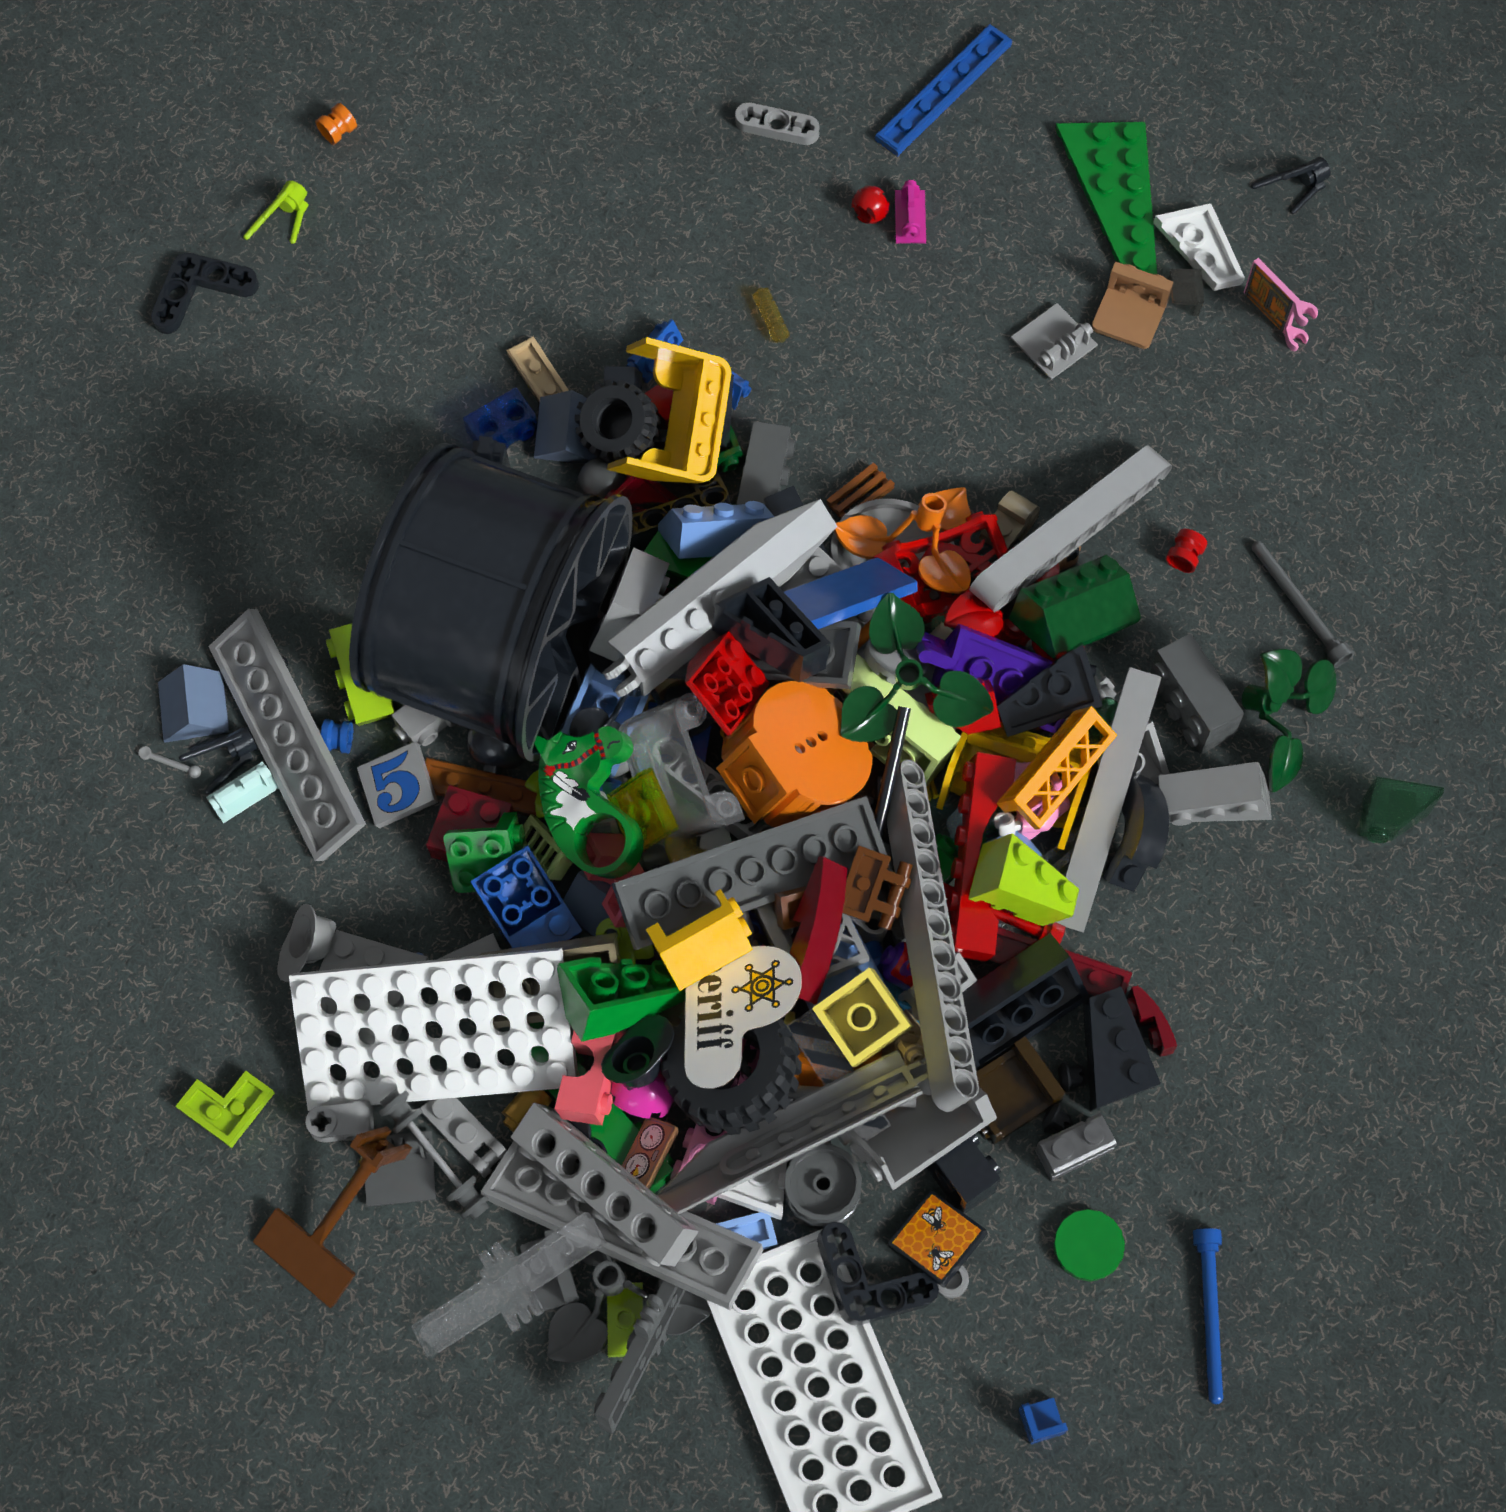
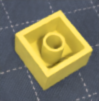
(863, 1017)

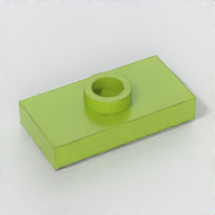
(621, 1316)

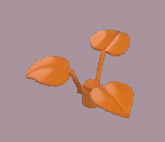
(936, 512)

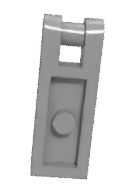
(464, 1133)

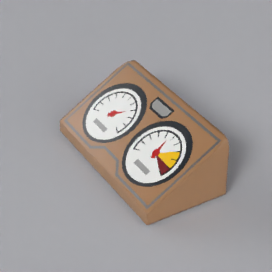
(650, 1150)

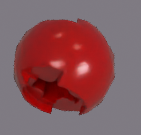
(870, 204)

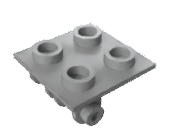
(1055, 340)

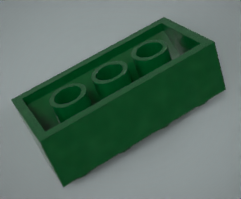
(1077, 606)

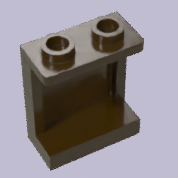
(1018, 1089)

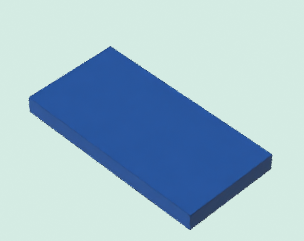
(850, 591)

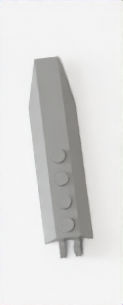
(683, 619)
(797, 1129)

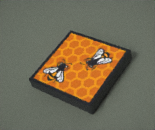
(937, 1238)

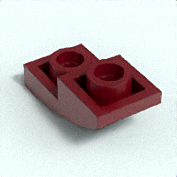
(1148, 1013)

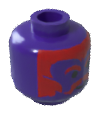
(897, 966)

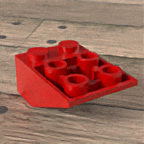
(725, 681)

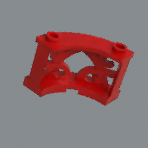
(921, 600)

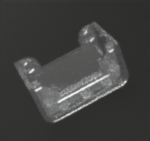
(665, 745)

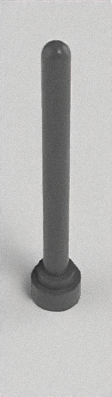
(1336, 650)

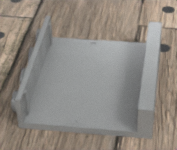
(918, 1137)

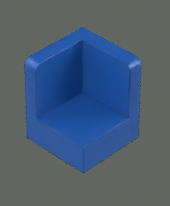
(1042, 1420)

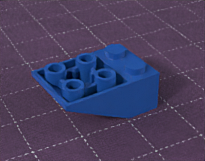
(525, 902)

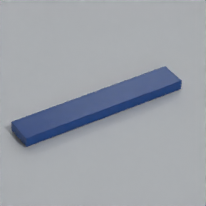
(943, 90)

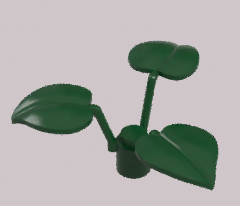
(1283, 672)
(870, 716)

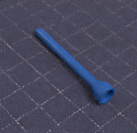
(1208, 1244)

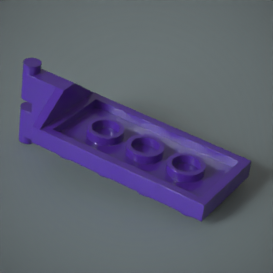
(984, 659)

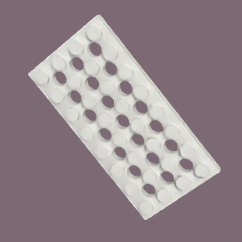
(442, 976)
(876, 1383)

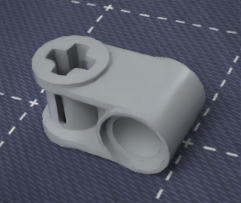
(345, 1120)

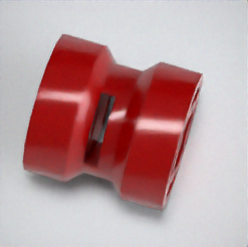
(1186, 551)

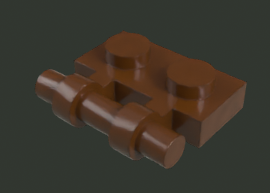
(864, 883)

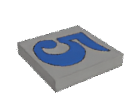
(397, 784)

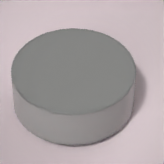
(956, 1285)

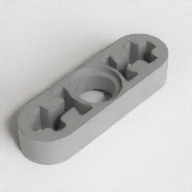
(769, 113)

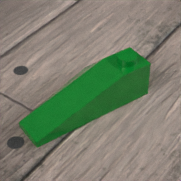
(613, 996)

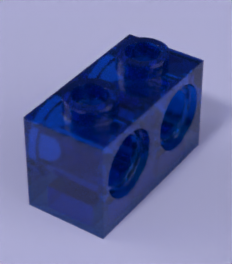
(496, 418)

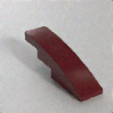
(820, 922)

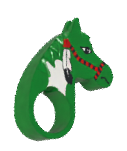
(571, 796)

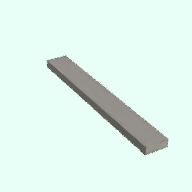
(1109, 791)

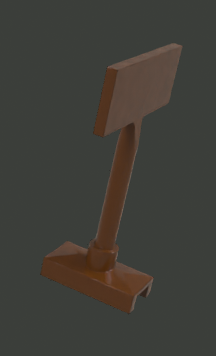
(304, 1253)

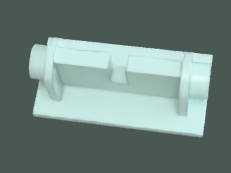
(242, 792)

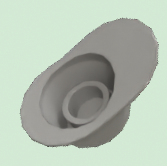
(306, 941)

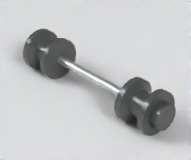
(403, 1115)

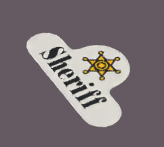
(729, 1003)

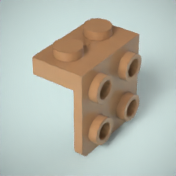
(1132, 305)

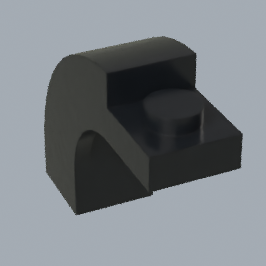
(1144, 833)

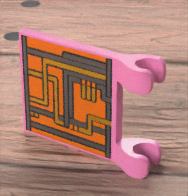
(1278, 303)

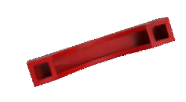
(971, 922)

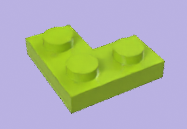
(227, 1116)

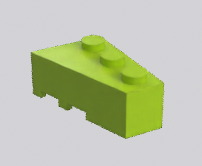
(362, 705)
(1021, 881)

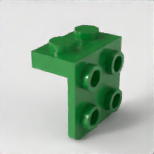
(479, 849)

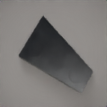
(1051, 694)

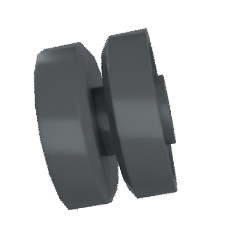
(817, 1206)

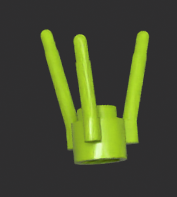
(289, 200)

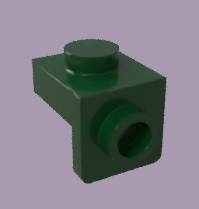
(732, 458)

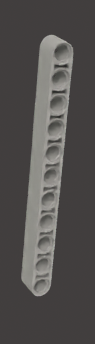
(931, 944)

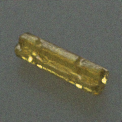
(771, 315)

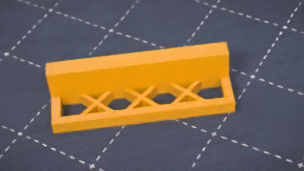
(1047, 762)

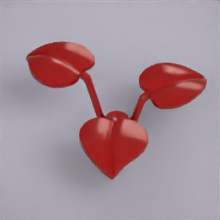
(973, 613)

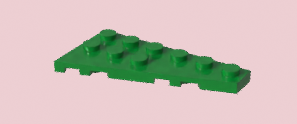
(1116, 181)

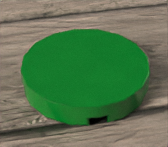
(1089, 1245)

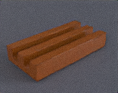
(879, 477)

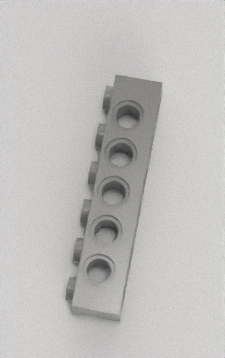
(672, 1231)

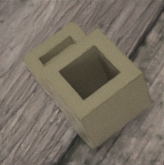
(1014, 518)

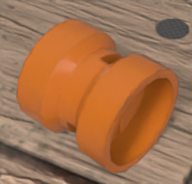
(336, 123)

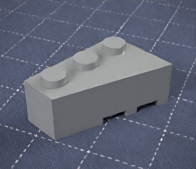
(1217, 794)

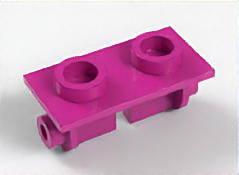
(910, 214)

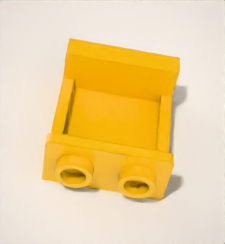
(704, 943)

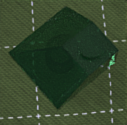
(1395, 807)

